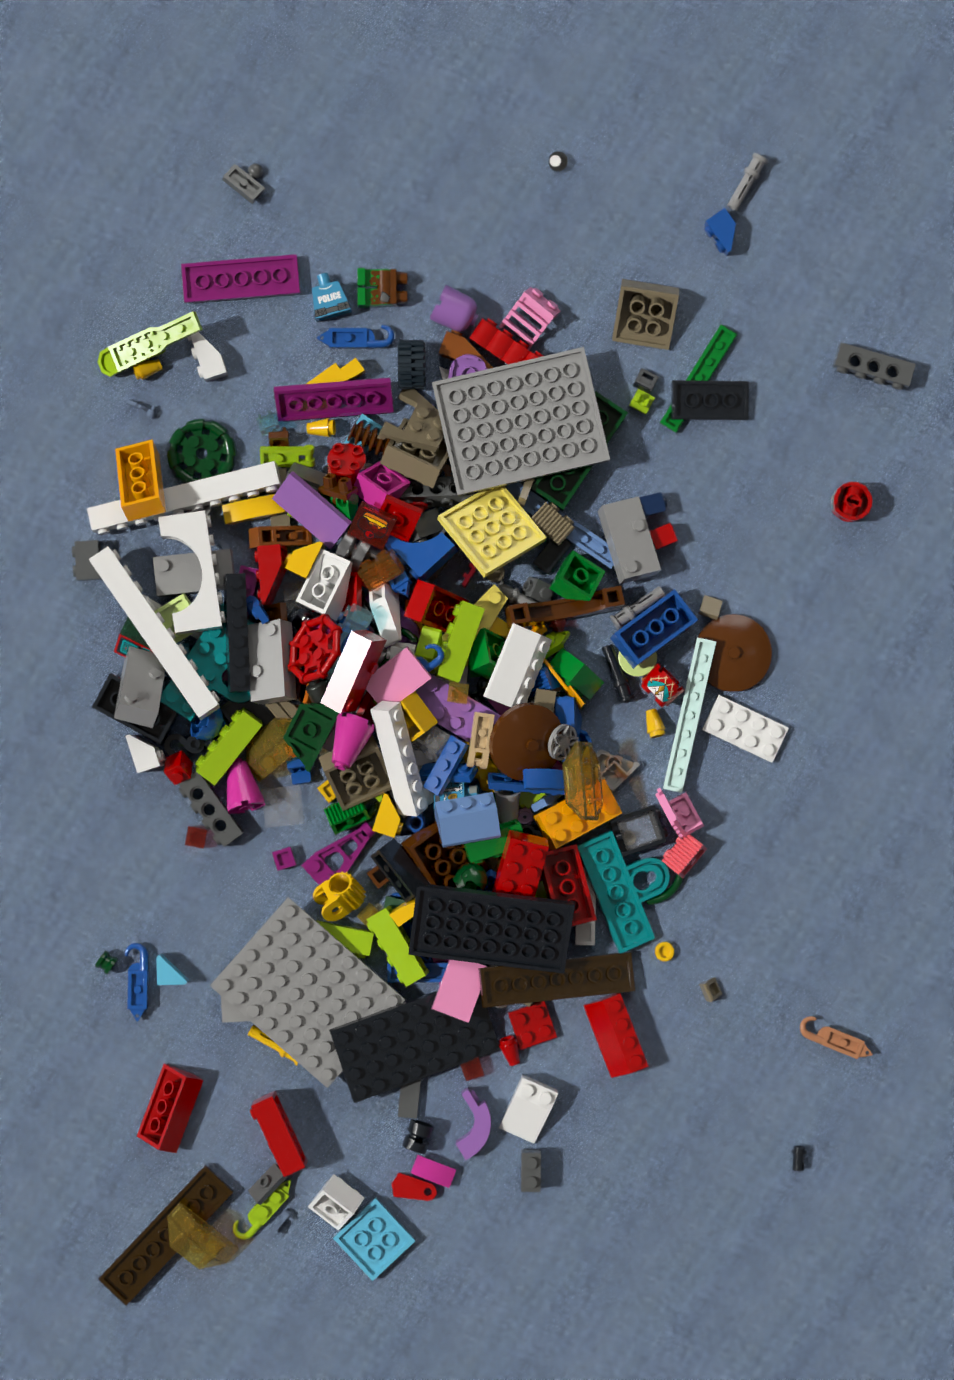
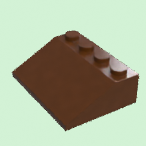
(433, 860)

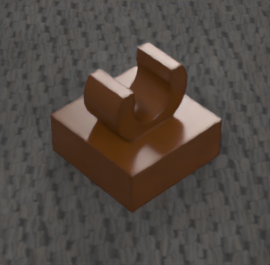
(279, 438)

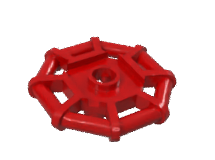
(314, 659)

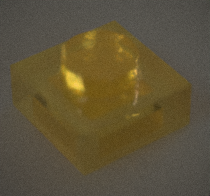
(457, 693)
(368, 911)

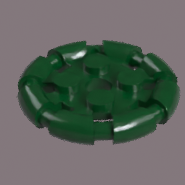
(199, 441)

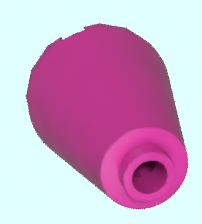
(349, 740)
(242, 789)

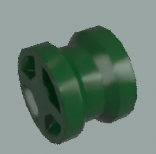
(106, 962)

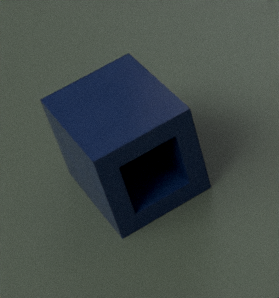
(653, 504)

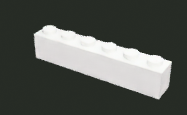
(399, 758)

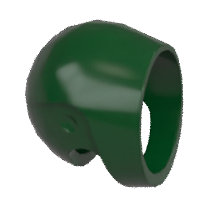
(471, 877)

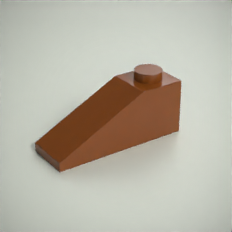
(455, 346)
(282, 535)

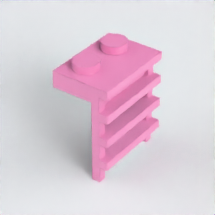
(538, 308)
(680, 813)

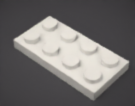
(745, 728)

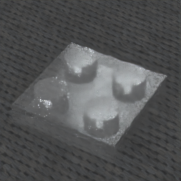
(283, 806)

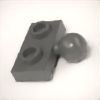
(245, 183)

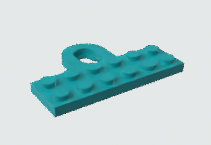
(211, 660)
(616, 891)

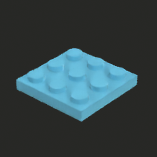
(374, 1239)

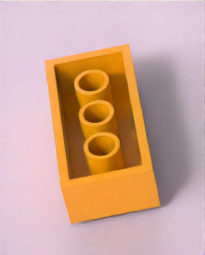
(140, 480)
(562, 824)

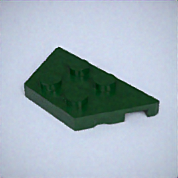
(310, 731)

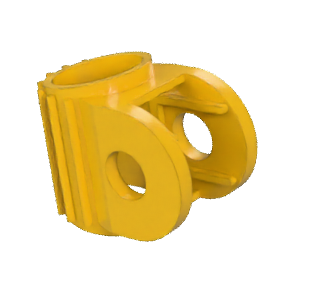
(342, 892)

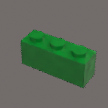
(480, 850)

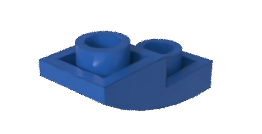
(255, 608)
(543, 779)

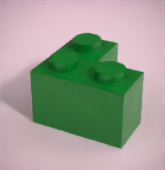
(576, 674)

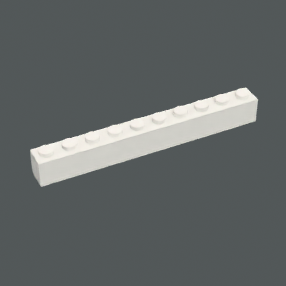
(194, 496)
(154, 633)

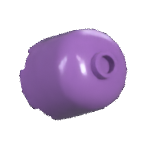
(455, 311)

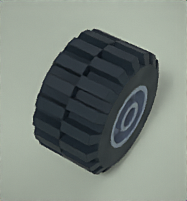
(411, 364)

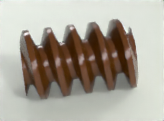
(368, 438)

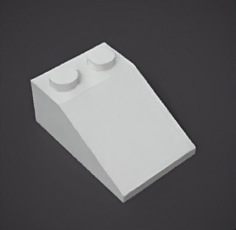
(326, 585)
(528, 1108)

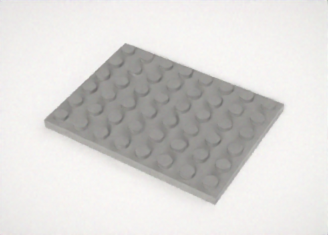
(521, 421)
(300, 985)

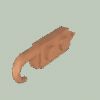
(836, 1040)

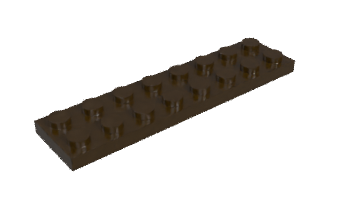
(580, 979)
(152, 1248)

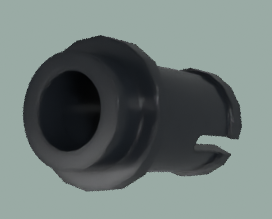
(798, 1158)

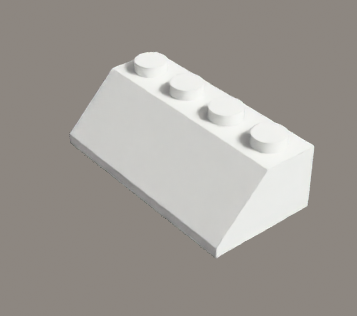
(517, 666)

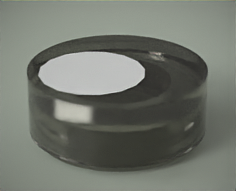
(557, 161)

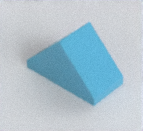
(168, 973)

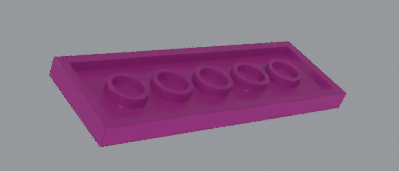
(240, 278)
(333, 399)

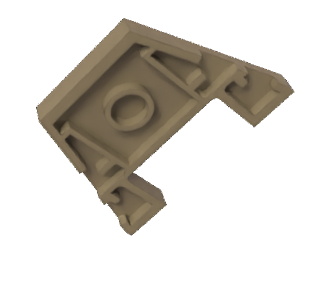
(423, 427)

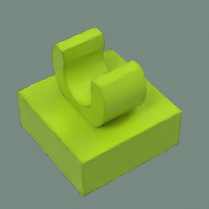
(641, 401)

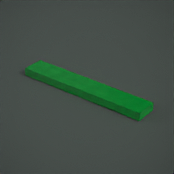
(705, 366)

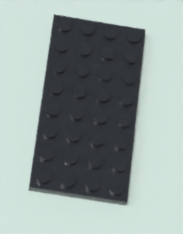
(491, 928)
(408, 1045)

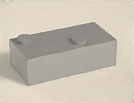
(629, 540)
(183, 572)
(268, 662)
(140, 688)

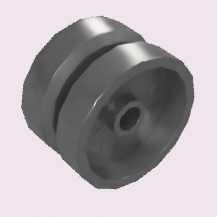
(350, 549)

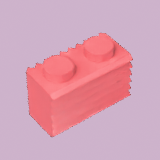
(684, 855)

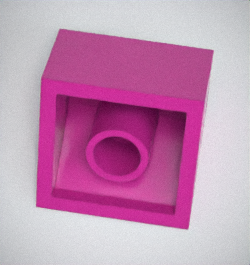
(379, 481)

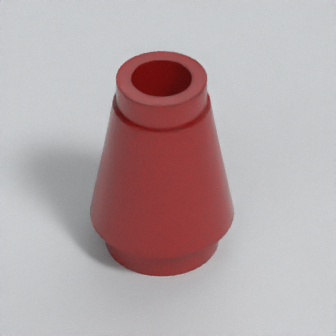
(509, 1048)

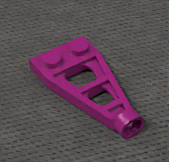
(316, 864)

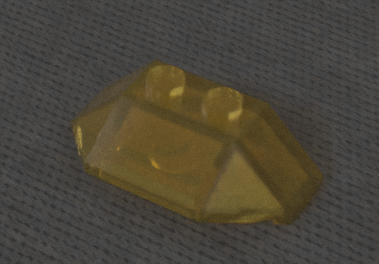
(268, 748)
(583, 781)
(197, 1239)

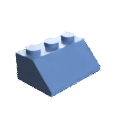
(467, 819)

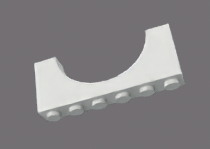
(204, 611)

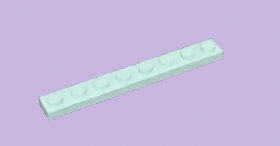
(689, 715)

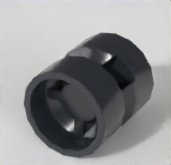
(419, 1129)

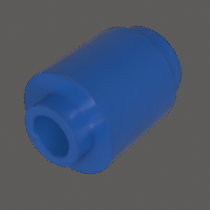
(409, 823)

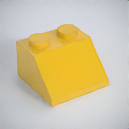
(303, 559)
(417, 716)
(388, 819)

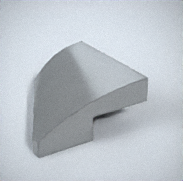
(614, 768)

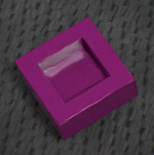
(284, 858)

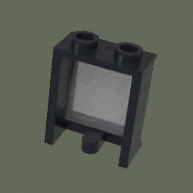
(638, 830)

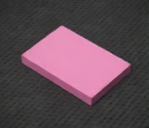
(398, 677)
(458, 990)

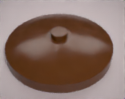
(740, 652)
(522, 739)

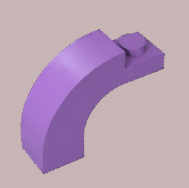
(478, 1135)

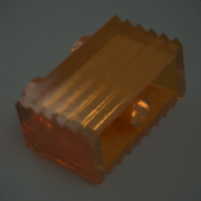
(381, 569)

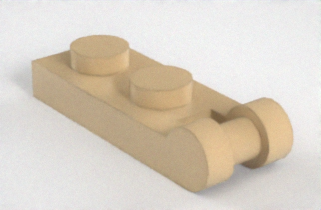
(479, 740)

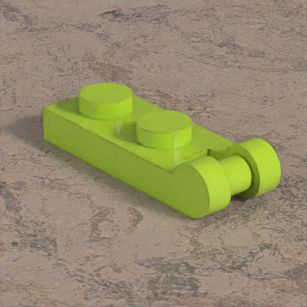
(287, 455)

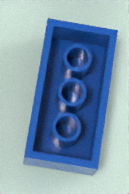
(653, 629)

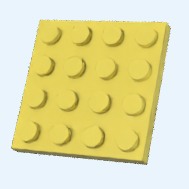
(491, 529)

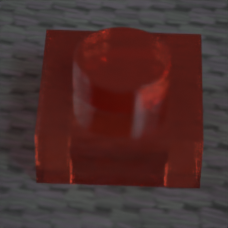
(196, 837)
(472, 1069)

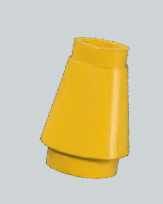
(147, 368)
(322, 427)
(655, 726)

